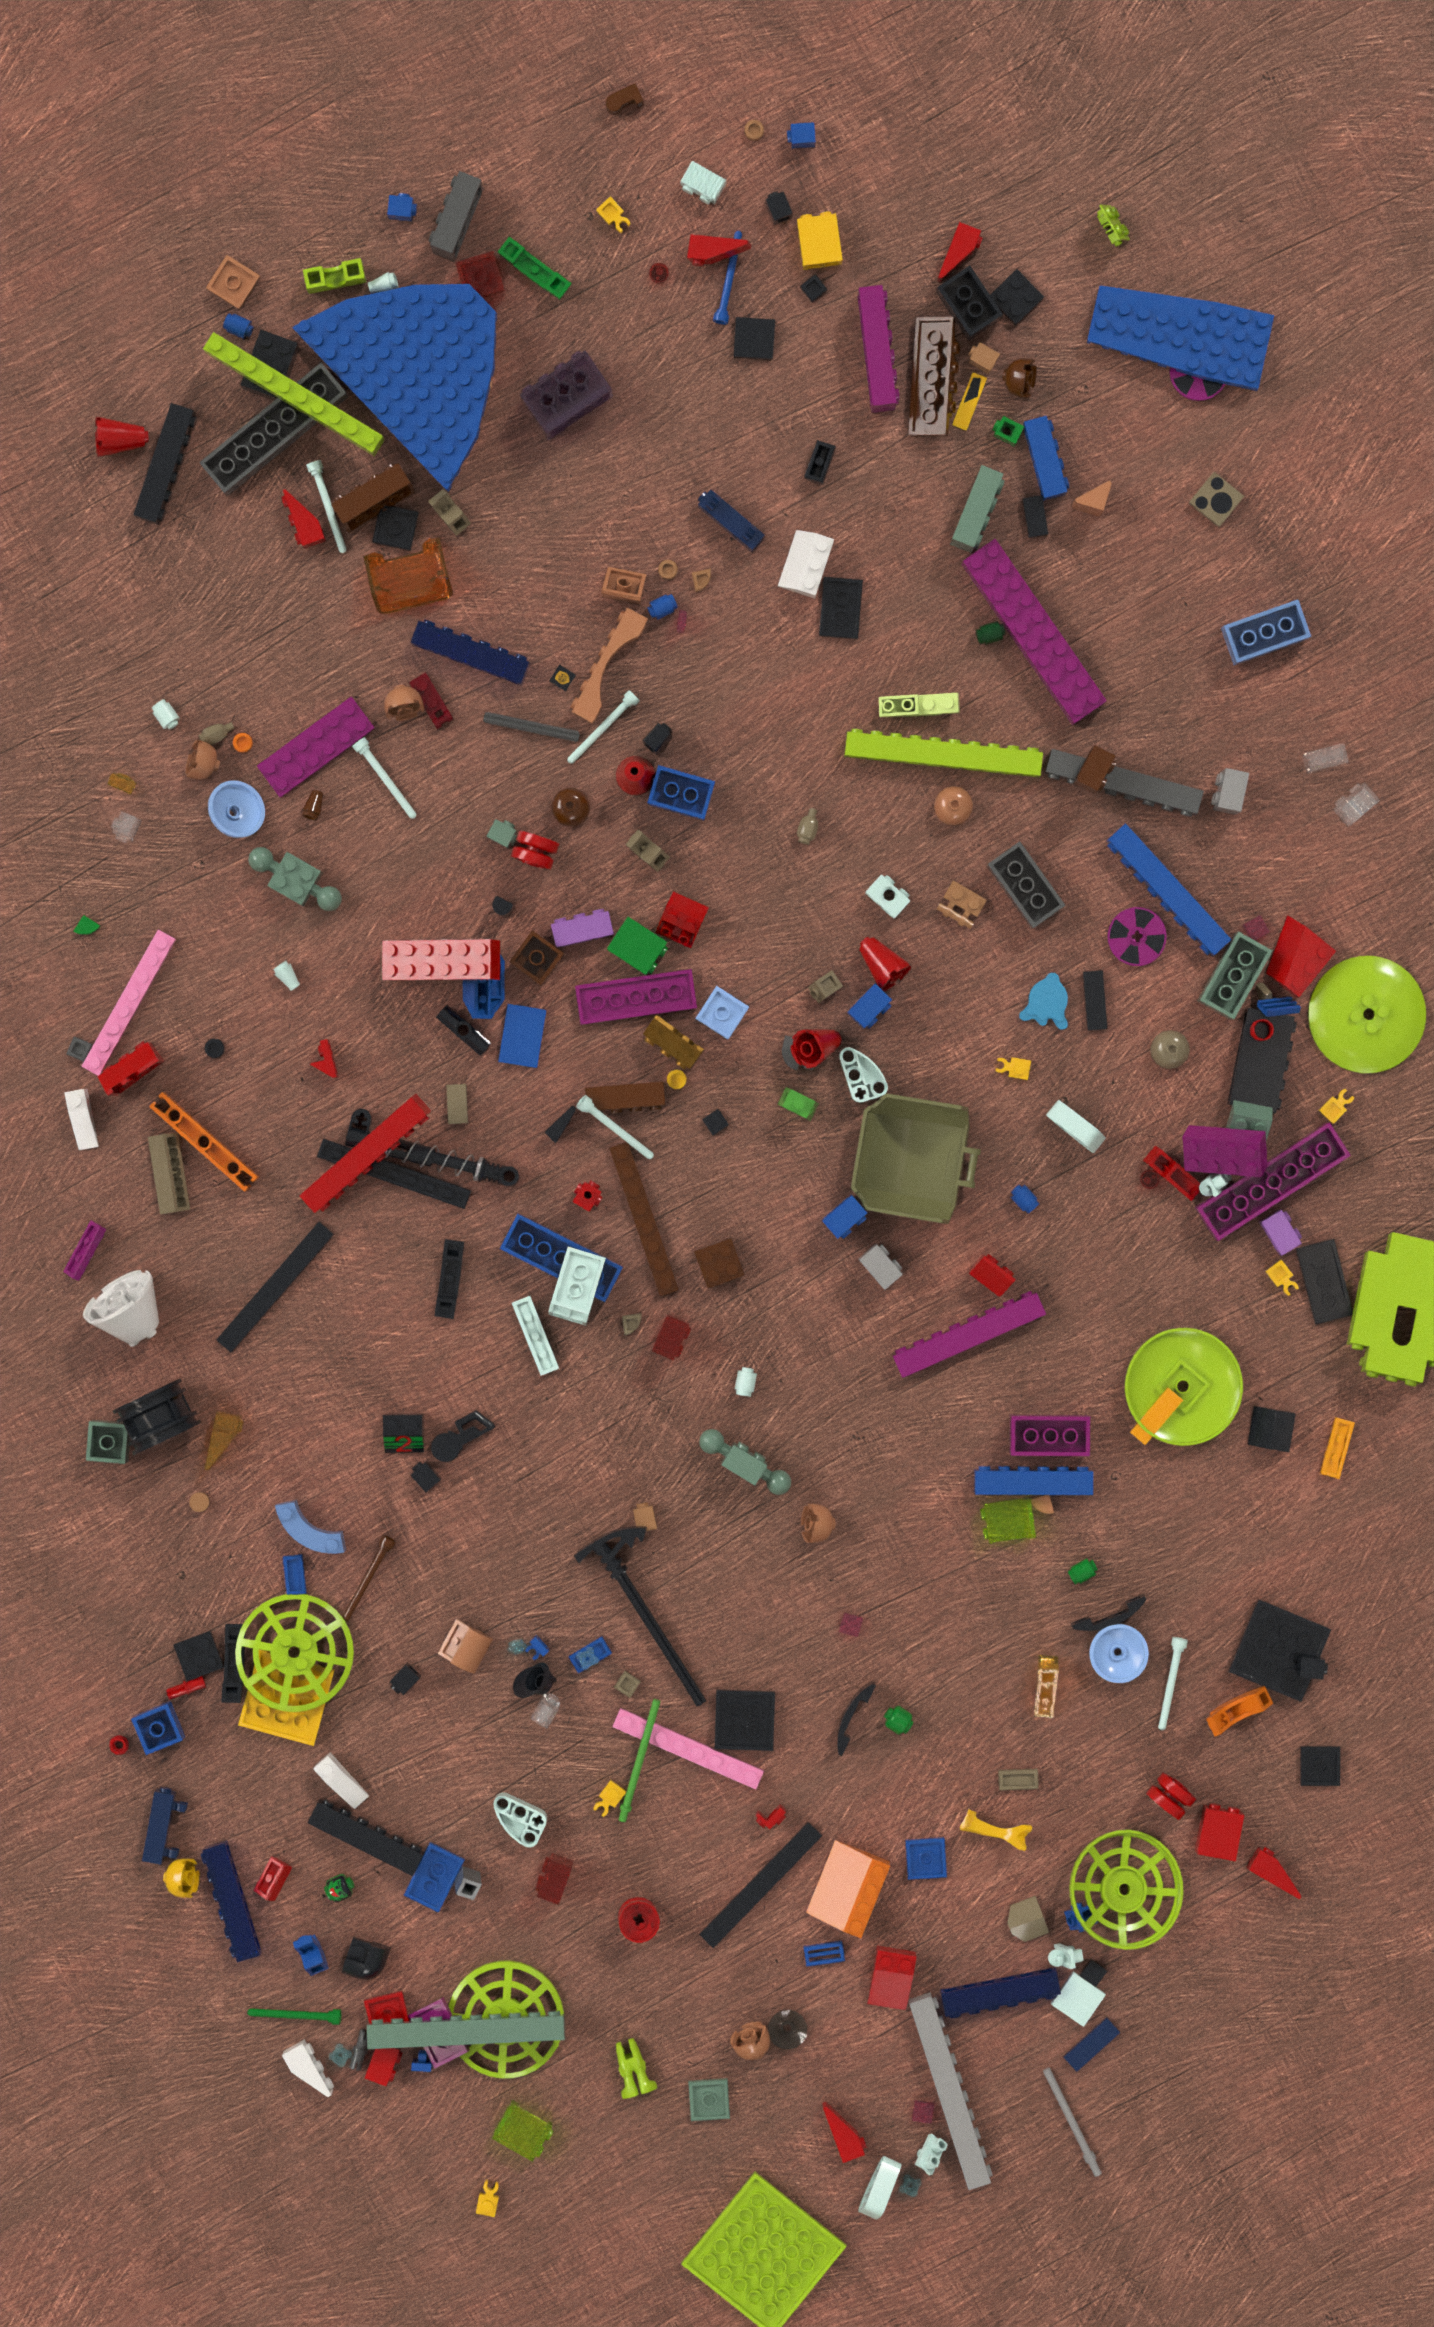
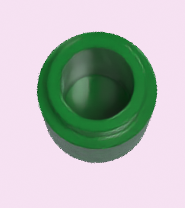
(1083, 1571)

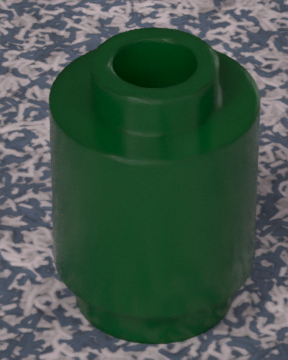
(990, 633)

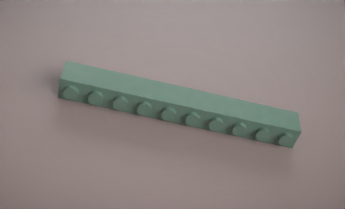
(465, 2031)

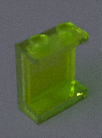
(1008, 1520)
(522, 2132)

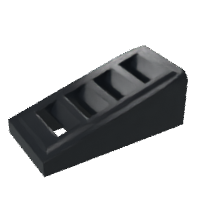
(558, 1127)

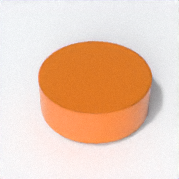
(242, 742)

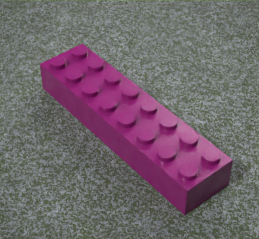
(1283, 1176)

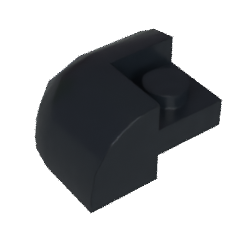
(365, 1959)

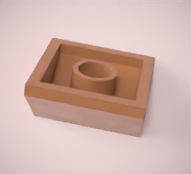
(1094, 500)
(623, 585)

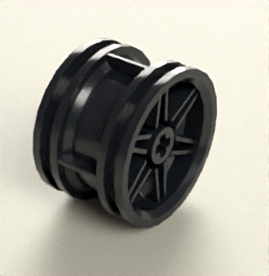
(157, 1416)

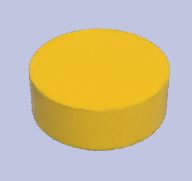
(676, 1079)

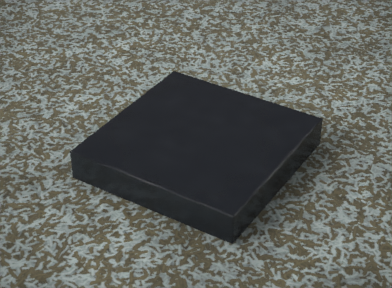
(754, 338)
(395, 527)
(1320, 1765)

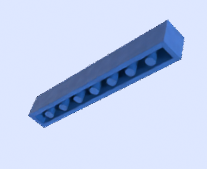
(1168, 890)

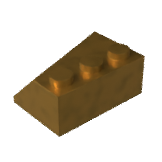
(672, 1043)

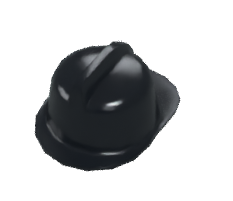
(533, 1681)

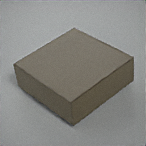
(627, 1684)

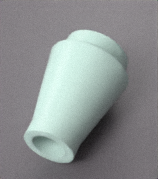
(383, 283)
(286, 974)

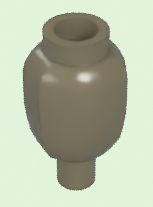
(215, 733)
(808, 827)

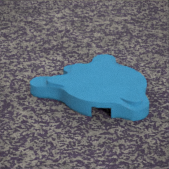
(1047, 1001)

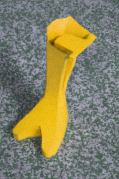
(1014, 1835)

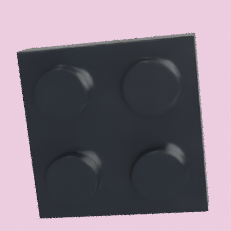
(1016, 297)
(198, 1655)

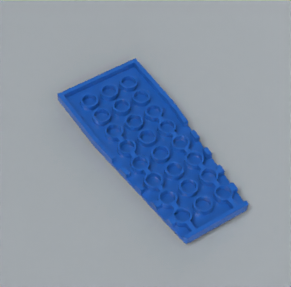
(1184, 334)

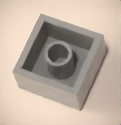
(1230, 791)
(880, 1266)

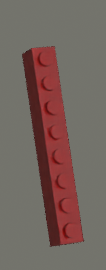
(365, 1153)

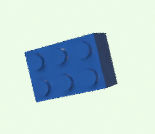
(681, 793)

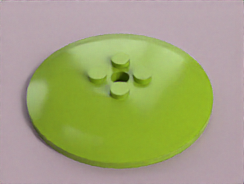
(1339, 1021)
(1212, 1381)

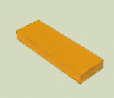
(1157, 1415)
(1337, 1448)

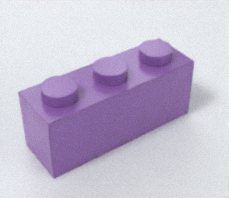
(582, 928)

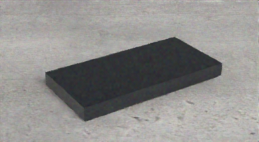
(1324, 1281)

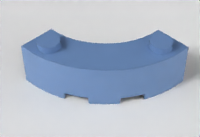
(306, 1533)

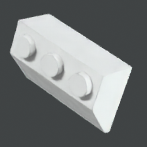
(806, 563)

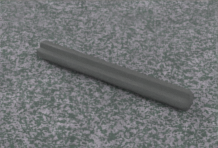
(531, 726)

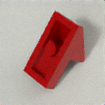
(328, 1064)

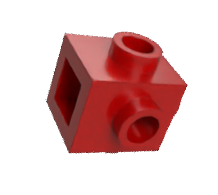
(584, 1202)

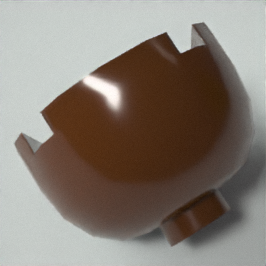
(1020, 377)
(570, 807)

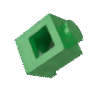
(1014, 427)

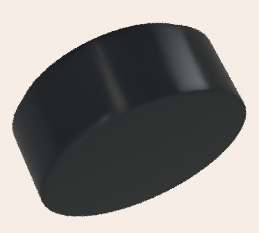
(214, 1048)

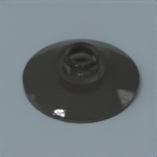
(791, 2038)

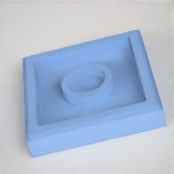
(722, 1012)

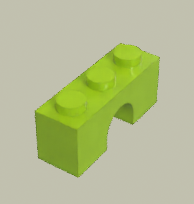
(323, 279)

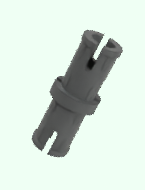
(360, 2051)

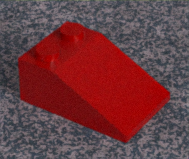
(892, 1977)

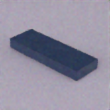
(1091, 2044)

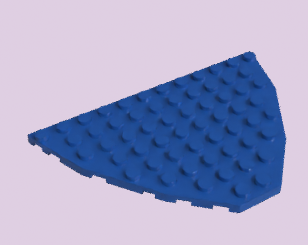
(417, 363)

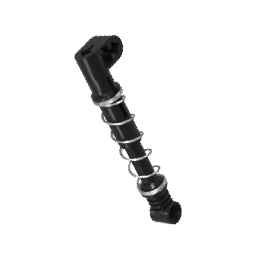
(426, 1155)

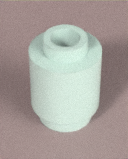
(165, 714)
(745, 1381)

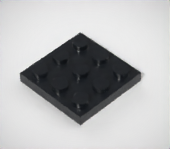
(744, 1719)

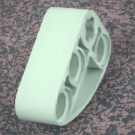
(868, 1076)
(1076, 1126)
(519, 1825)
(880, 2188)

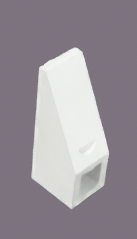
(304, 2065)

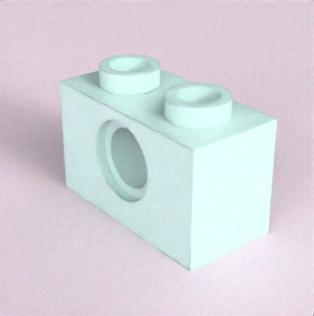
(891, 907)

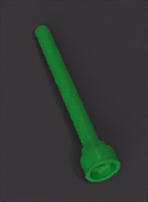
(332, 2017)

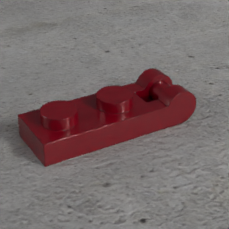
(431, 700)

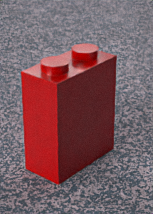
(1219, 1832)

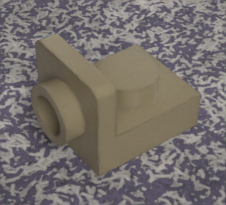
(825, 986)

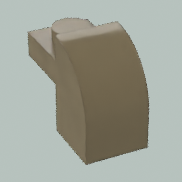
(449, 512)
(647, 850)

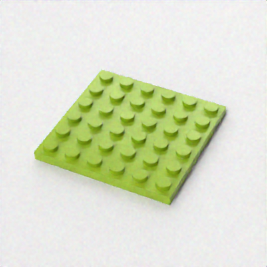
(763, 2253)

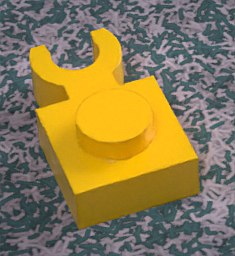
(612, 212)
(1017, 1068)
(1333, 1108)
(1280, 1275)
(611, 1796)
(488, 2201)

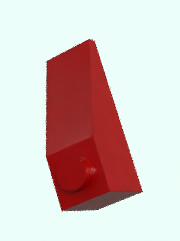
(962, 246)
(713, 249)
(1268, 1867)
(846, 2137)

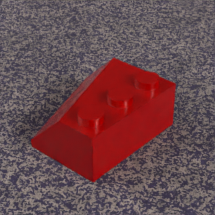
(1298, 957)
(130, 1069)

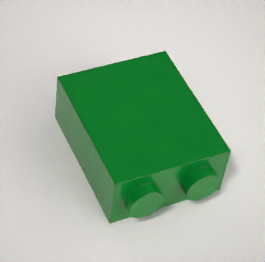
(637, 946)

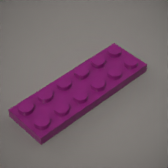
(315, 747)
(636, 996)

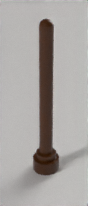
(385, 1545)

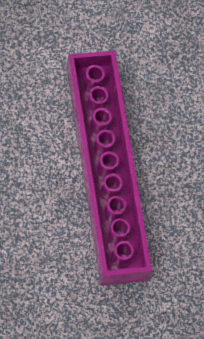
(1033, 632)

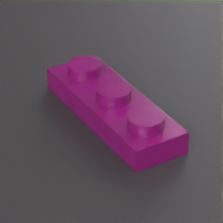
(84, 1250)

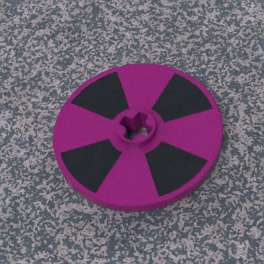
(1193, 387)
(1150, 944)

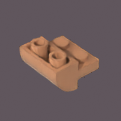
(465, 1646)

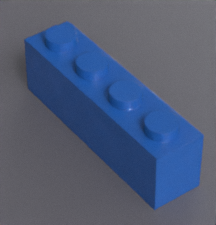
(1045, 458)

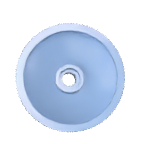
(243, 802)
(1128, 1663)

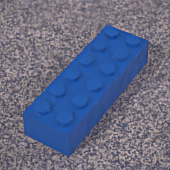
(547, 1251)

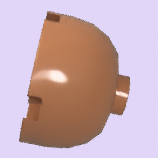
(403, 703)
(201, 761)
(953, 805)
(817, 1523)
(751, 2042)

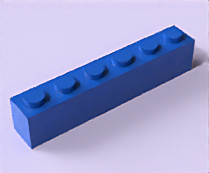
(1033, 1482)

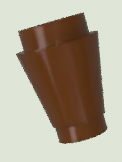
(313, 805)

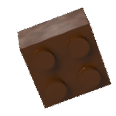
(1094, 769)
(537, 958)
(719, 1263)

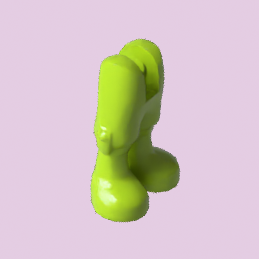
(629, 2063)

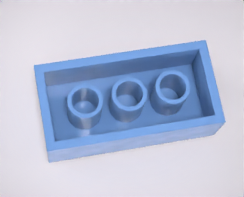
(1266, 632)

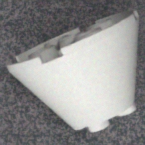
(126, 1308)

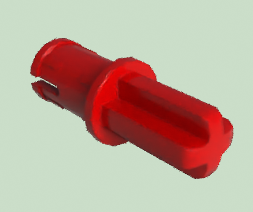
(186, 1688)

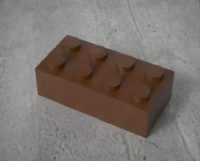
(367, 500)

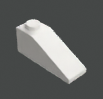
(81, 1118)
(340, 1780)

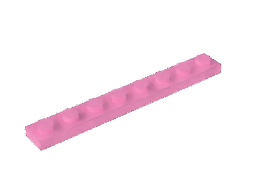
(128, 1002)
(690, 1749)

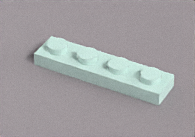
(535, 1335)

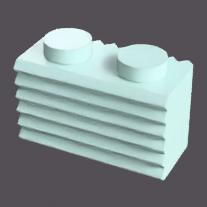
(703, 183)

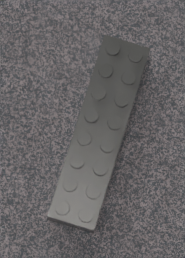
(268, 434)

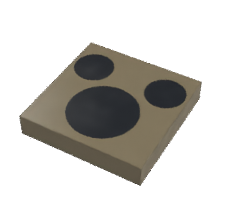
(1216, 499)

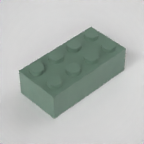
(978, 505)
(1234, 975)

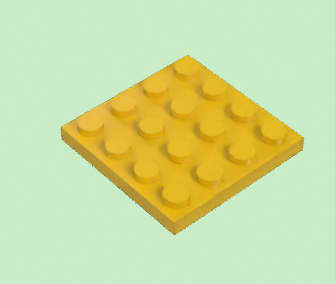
(290, 1725)

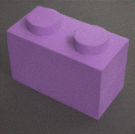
(1281, 1232)

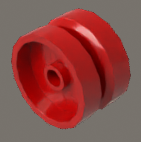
(534, 852)
(1172, 1794)

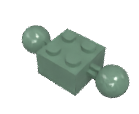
(295, 879)
(744, 1463)

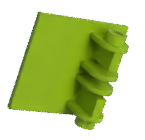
(1111, 215)

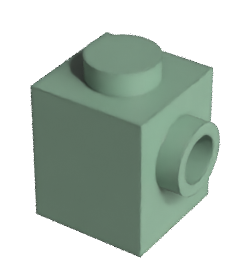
(503, 833)

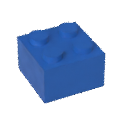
(869, 1006)
(844, 1217)
(158, 1727)

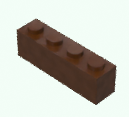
(627, 1096)

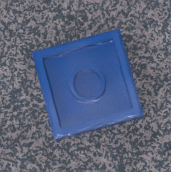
(926, 1858)

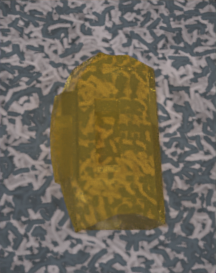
(122, 782)

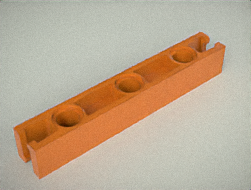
(194, 1131)

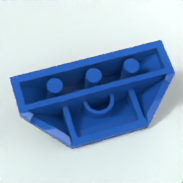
(484, 996)

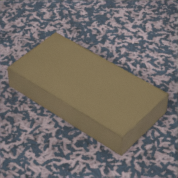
(457, 1104)
(1018, 1779)

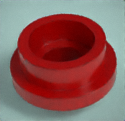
(114, 1749)

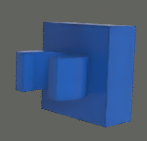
(539, 1646)
(422, 2063)

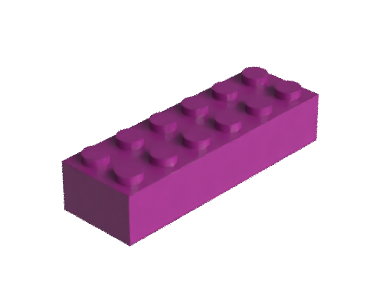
(877, 350)

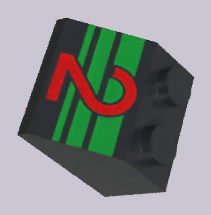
(403, 1432)

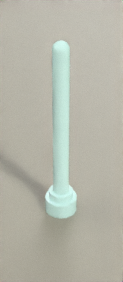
(315, 469)
(628, 701)
(362, 747)
(585, 1105)
(1179, 1645)

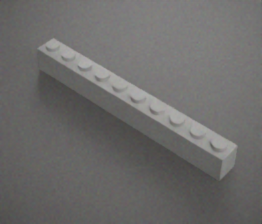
(949, 2090)

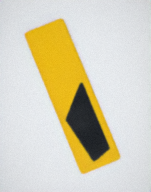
(969, 401)

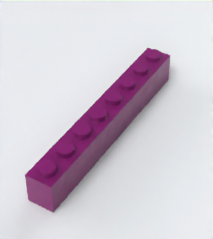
(969, 1334)

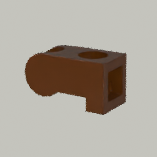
(623, 98)

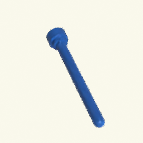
(721, 315)

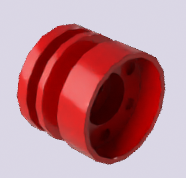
(645, 1928)

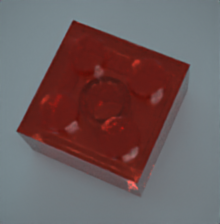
(482, 274)
(671, 1336)
(555, 1877)

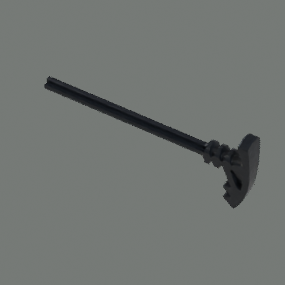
(628, 1535)

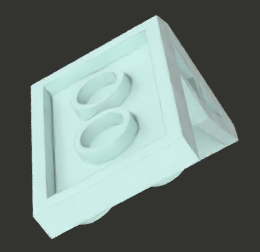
(576, 1286)

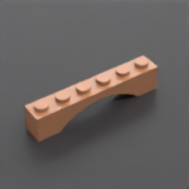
(628, 630)

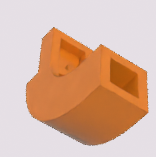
(1238, 1709)

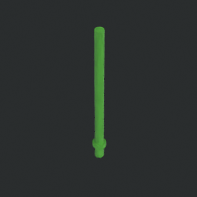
(626, 1806)

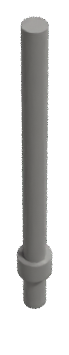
(1089, 2155)

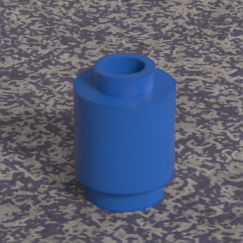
(238, 326)
(662, 606)
(1024, 1198)

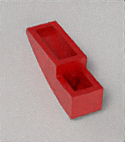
(1172, 1172)

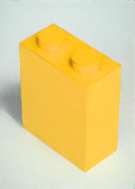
(819, 240)

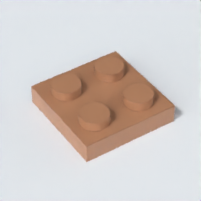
(233, 282)

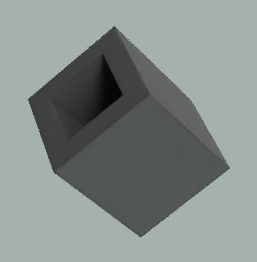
(467, 1883)

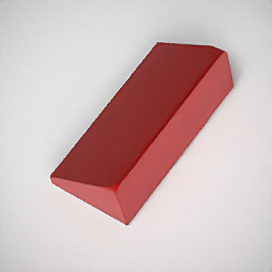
(272, 1879)

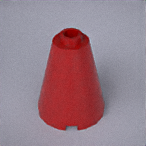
(118, 436)
(638, 783)
(883, 963)
(814, 1046)

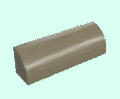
(169, 1173)

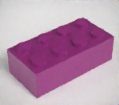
(1225, 1151)
(1049, 1435)

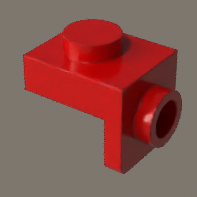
(775, 1817)

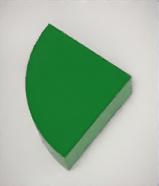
(86, 926)

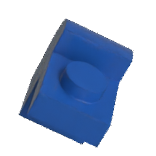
(311, 1954)

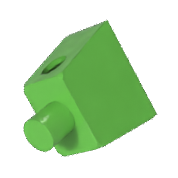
(798, 1103)

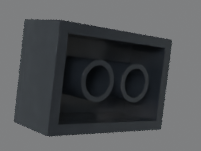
(969, 303)
(276, 353)

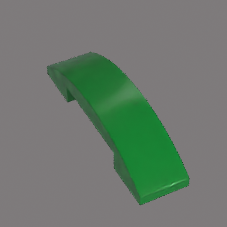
(533, 268)

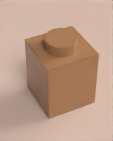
(983, 357)
(645, 1516)

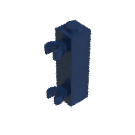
(730, 520)
(159, 1826)

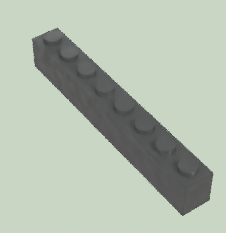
(1130, 784)

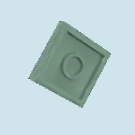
(709, 2099)

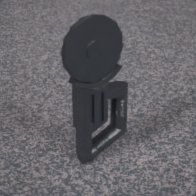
(447, 1446)

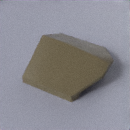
(1027, 1920)

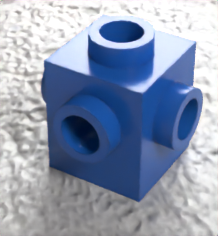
(1071, 1919)

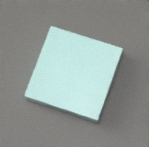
(1078, 1998)

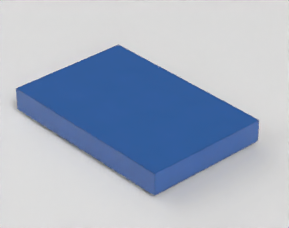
(522, 1035)
(434, 1877)

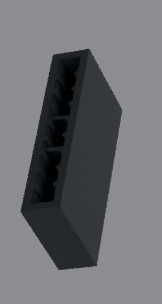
(1262, 1064)

